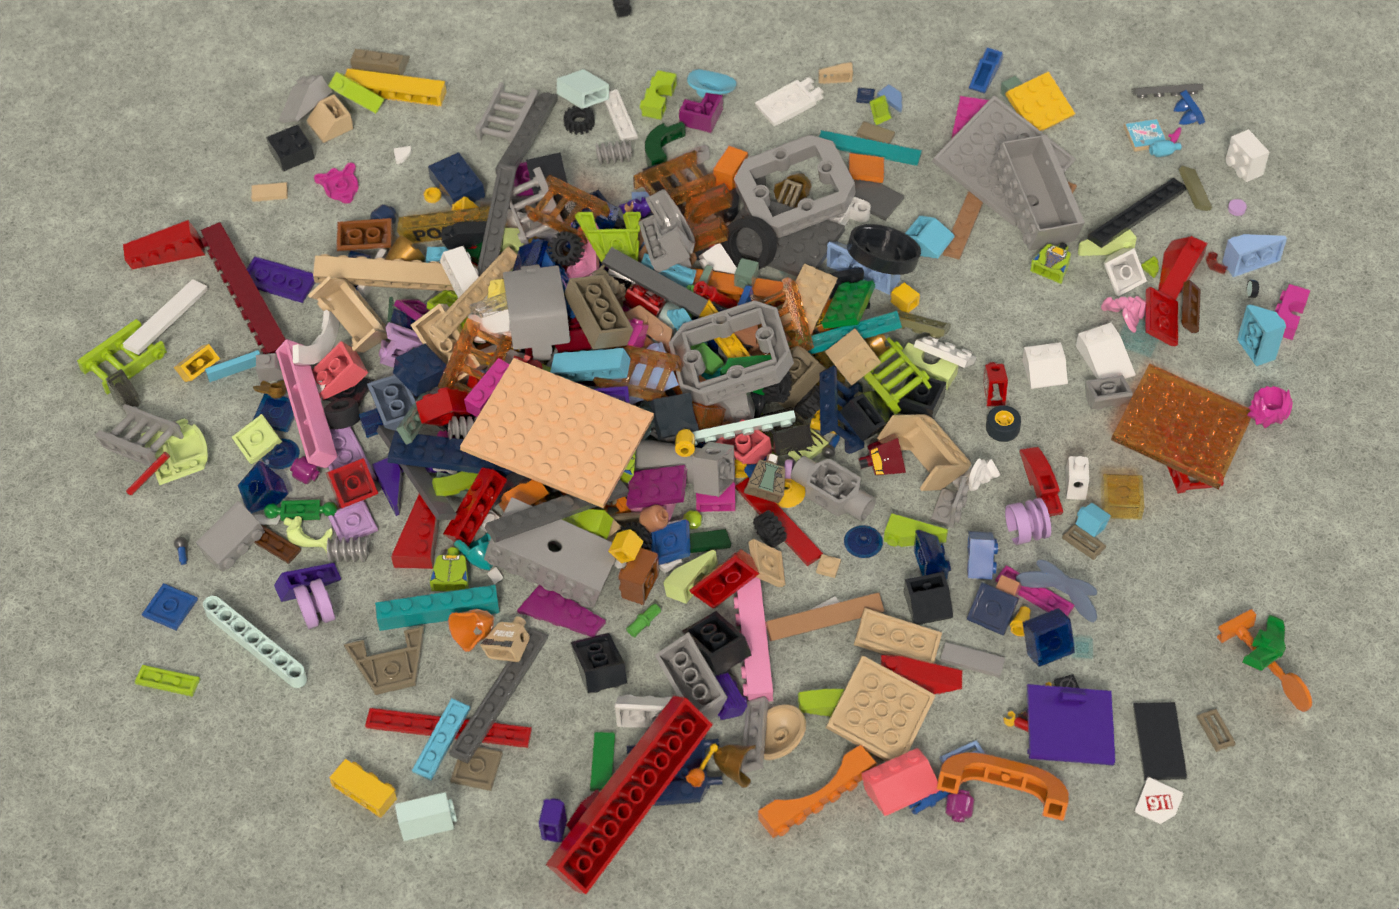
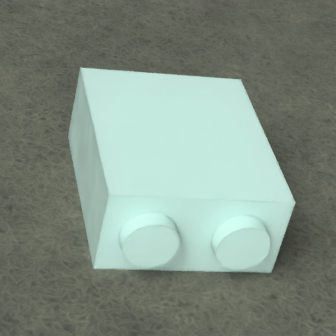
(582, 88)
(425, 816)

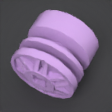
(1029, 520)

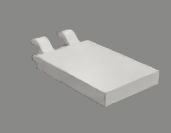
(789, 101)

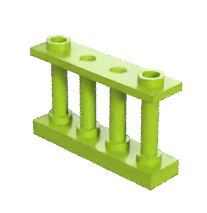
(113, 344)
(883, 390)

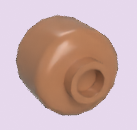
(654, 518)

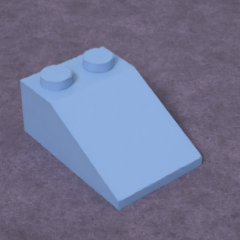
(1252, 252)

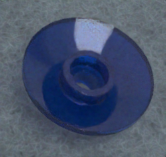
(284, 458)
(860, 547)

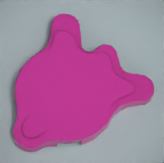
(339, 184)

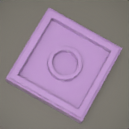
(353, 522)

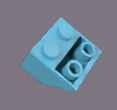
(930, 236)

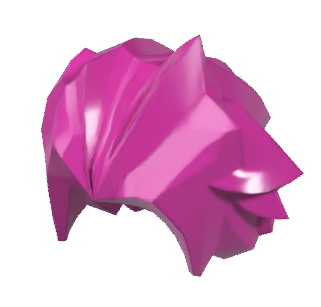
(1270, 406)

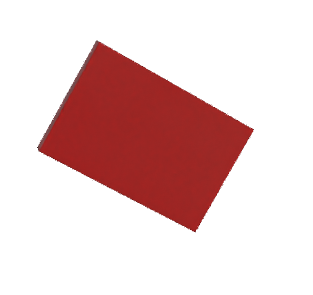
(1161, 317)

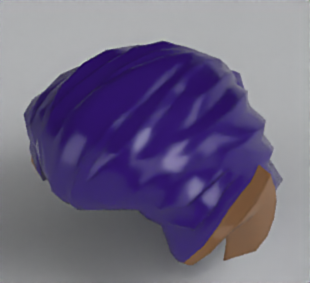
(636, 206)

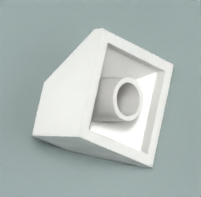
(1124, 270)

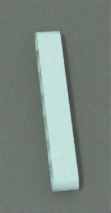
(259, 648)

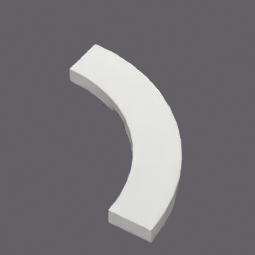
(321, 346)

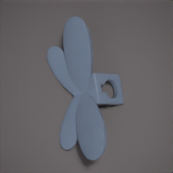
(1053, 577)

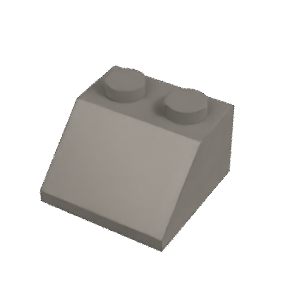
(1108, 392)

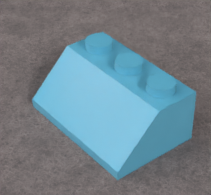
(1261, 334)

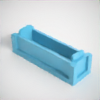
(680, 274)

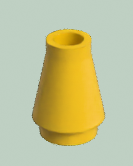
(1016, 624)

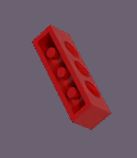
(475, 506)

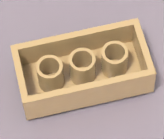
(815, 291)
(444, 349)

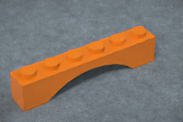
(782, 814)

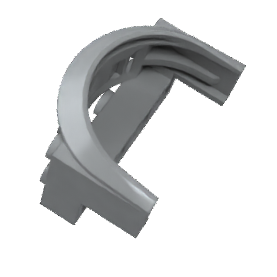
(662, 247)

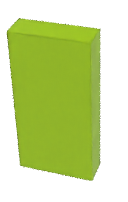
(880, 110)

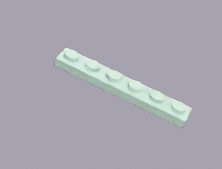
(746, 427)

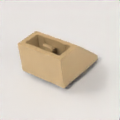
(330, 119)

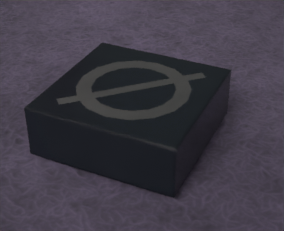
(1066, 681)

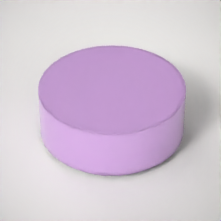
(1237, 207)
(789, 464)

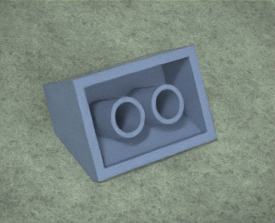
(391, 400)

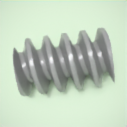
(614, 152)
(460, 426)
(348, 550)

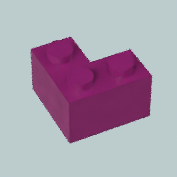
(702, 115)

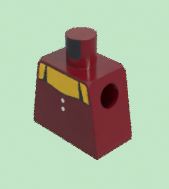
(884, 457)

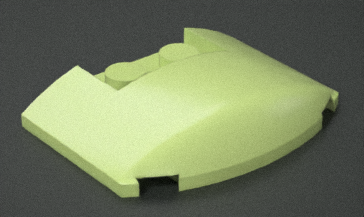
(186, 454)

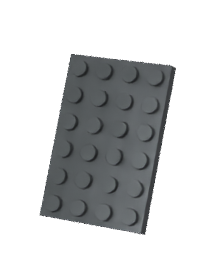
(793, 250)

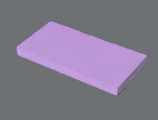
(347, 449)

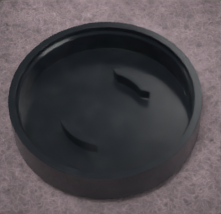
(883, 249)

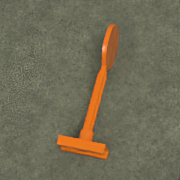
(1292, 685)

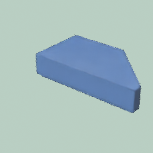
(893, 96)

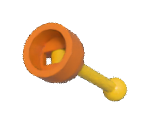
(696, 776)

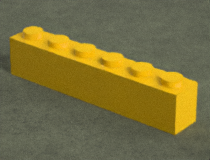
(401, 87)

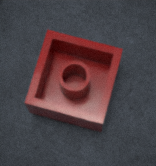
(442, 406)
(351, 483)

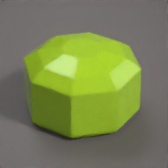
(694, 519)

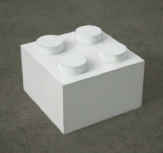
(1247, 155)

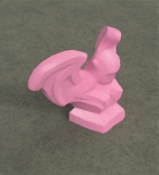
(1132, 309)

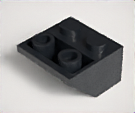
(928, 598)

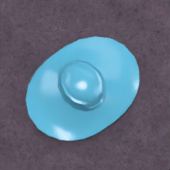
(710, 82)

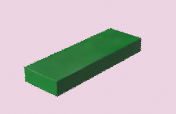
(602, 760)

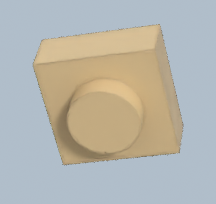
(828, 566)

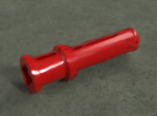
(711, 293)

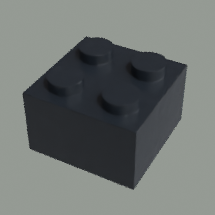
(290, 147)
(921, 399)

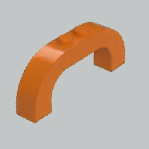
(1006, 773)

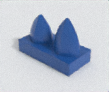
(1194, 113)

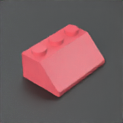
(900, 782)

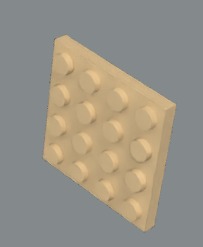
(880, 710)

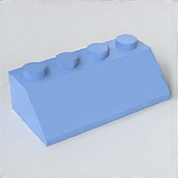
(840, 260)

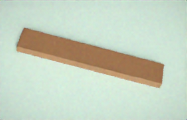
(822, 617)

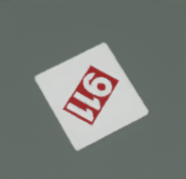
(1158, 801)

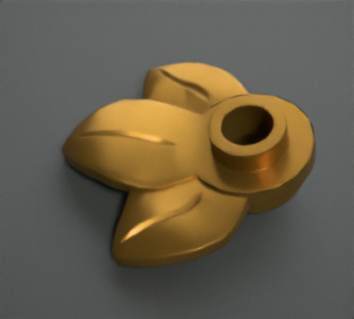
(275, 390)

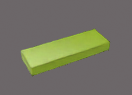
(167, 680)

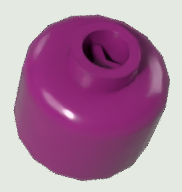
(304, 471)
(960, 806)

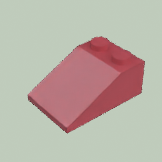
(339, 370)

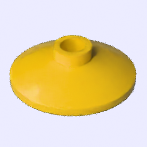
(793, 495)

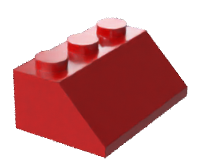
(725, 579)

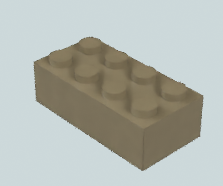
(598, 312)

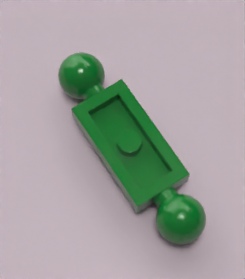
(304, 508)

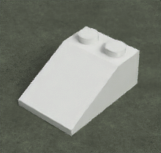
(1104, 352)

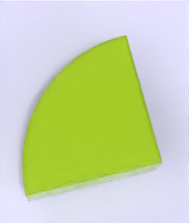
(1151, 266)

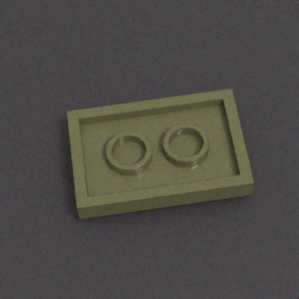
(922, 324)

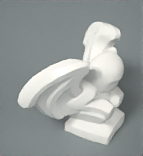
(979, 474)

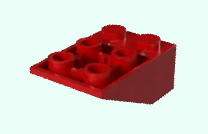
(638, 295)

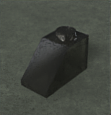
(122, 390)

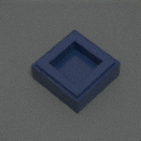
(865, 95)

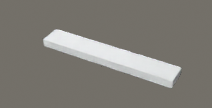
(165, 317)

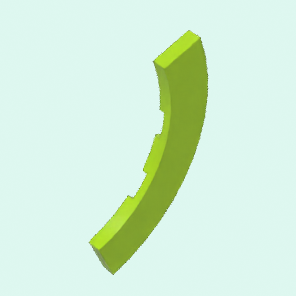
(453, 484)

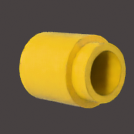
(685, 443)

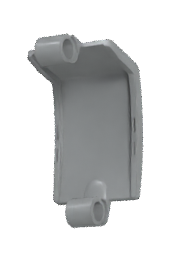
(536, 309)

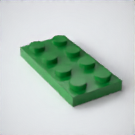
(848, 304)

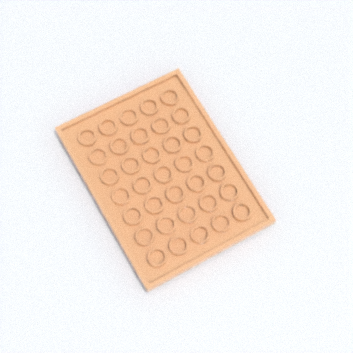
(557, 432)

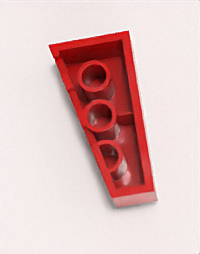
(164, 246)
(418, 539)

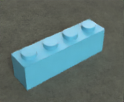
(590, 364)

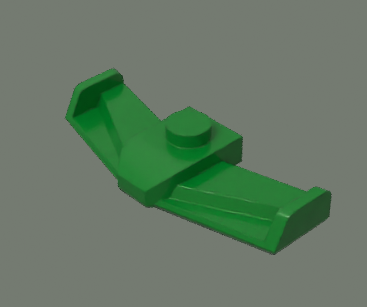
(1268, 644)

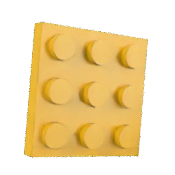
(1040, 102)

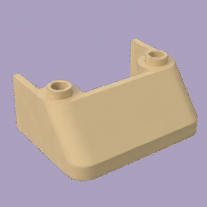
(352, 312)
(930, 447)

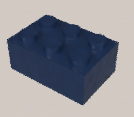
(456, 179)

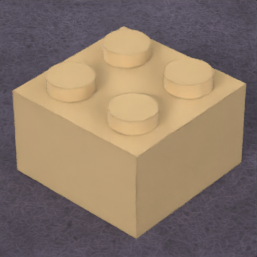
(853, 356)

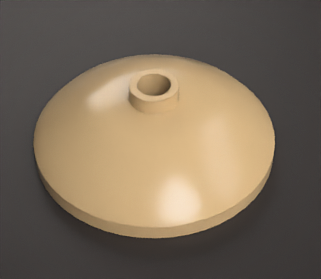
(783, 731)

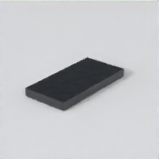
(1159, 741)

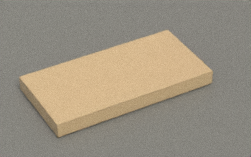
(896, 637)

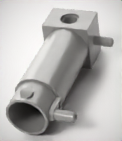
(708, 468)

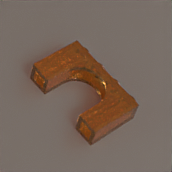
(700, 207)

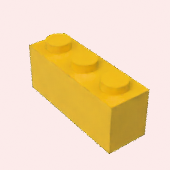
(363, 787)

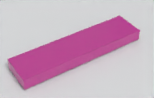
(1039, 596)

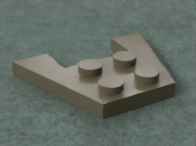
(391, 669)

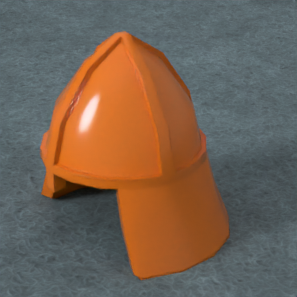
(464, 623)

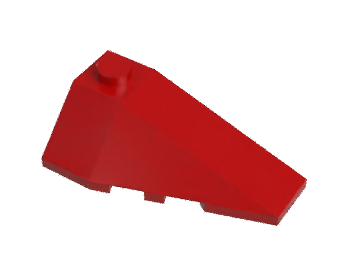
(1179, 264)
(929, 676)

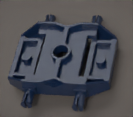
(681, 791)

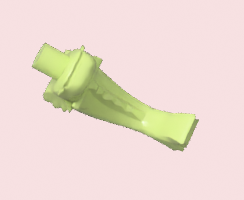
(297, 536)

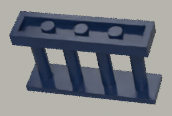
(829, 410)

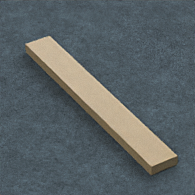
(476, 292)

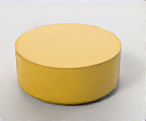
(432, 195)

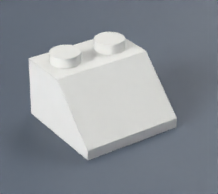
(1045, 365)

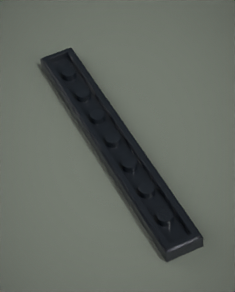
(1136, 213)

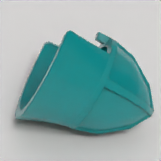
(476, 551)

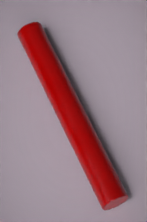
(148, 473)

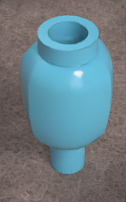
(1164, 148)

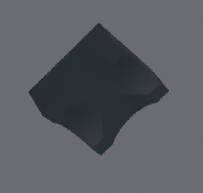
(673, 415)

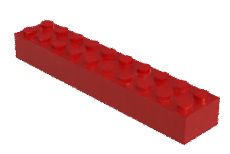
(629, 795)

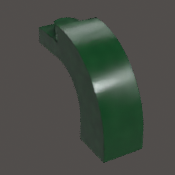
(658, 139)

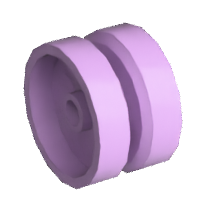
(318, 602)

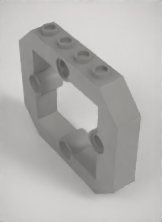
(809, 212)
(738, 379)

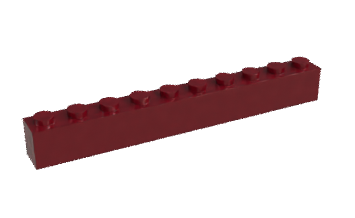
(243, 288)

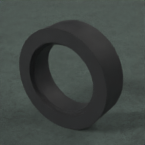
(765, 232)

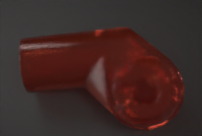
(1213, 264)

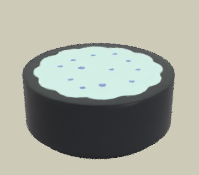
(1252, 288)

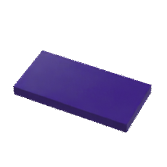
(280, 279)

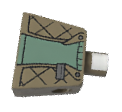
(767, 480)

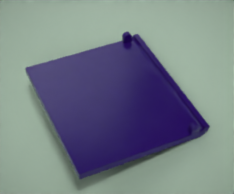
(1070, 725)

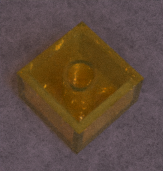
(1122, 496)

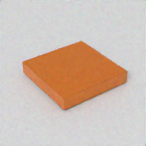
(866, 167)

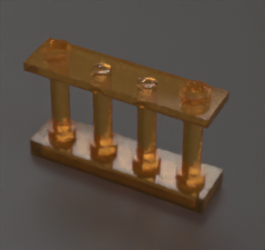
(675, 166)
(569, 193)
(795, 308)
(464, 347)
(652, 359)

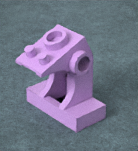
(401, 339)

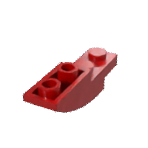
(1042, 478)

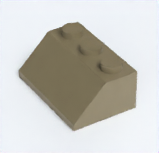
(379, 62)
(804, 375)

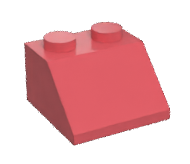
(749, 448)

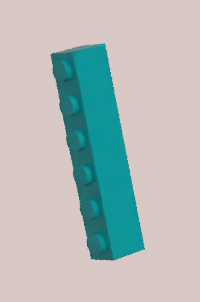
(434, 607)

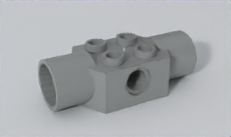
(833, 487)

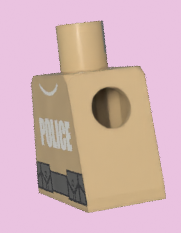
(506, 641)

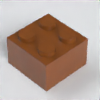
(639, 576)

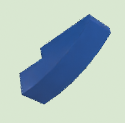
(986, 70)

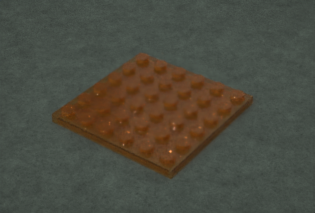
(1182, 426)

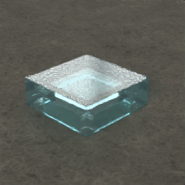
(1083, 648)

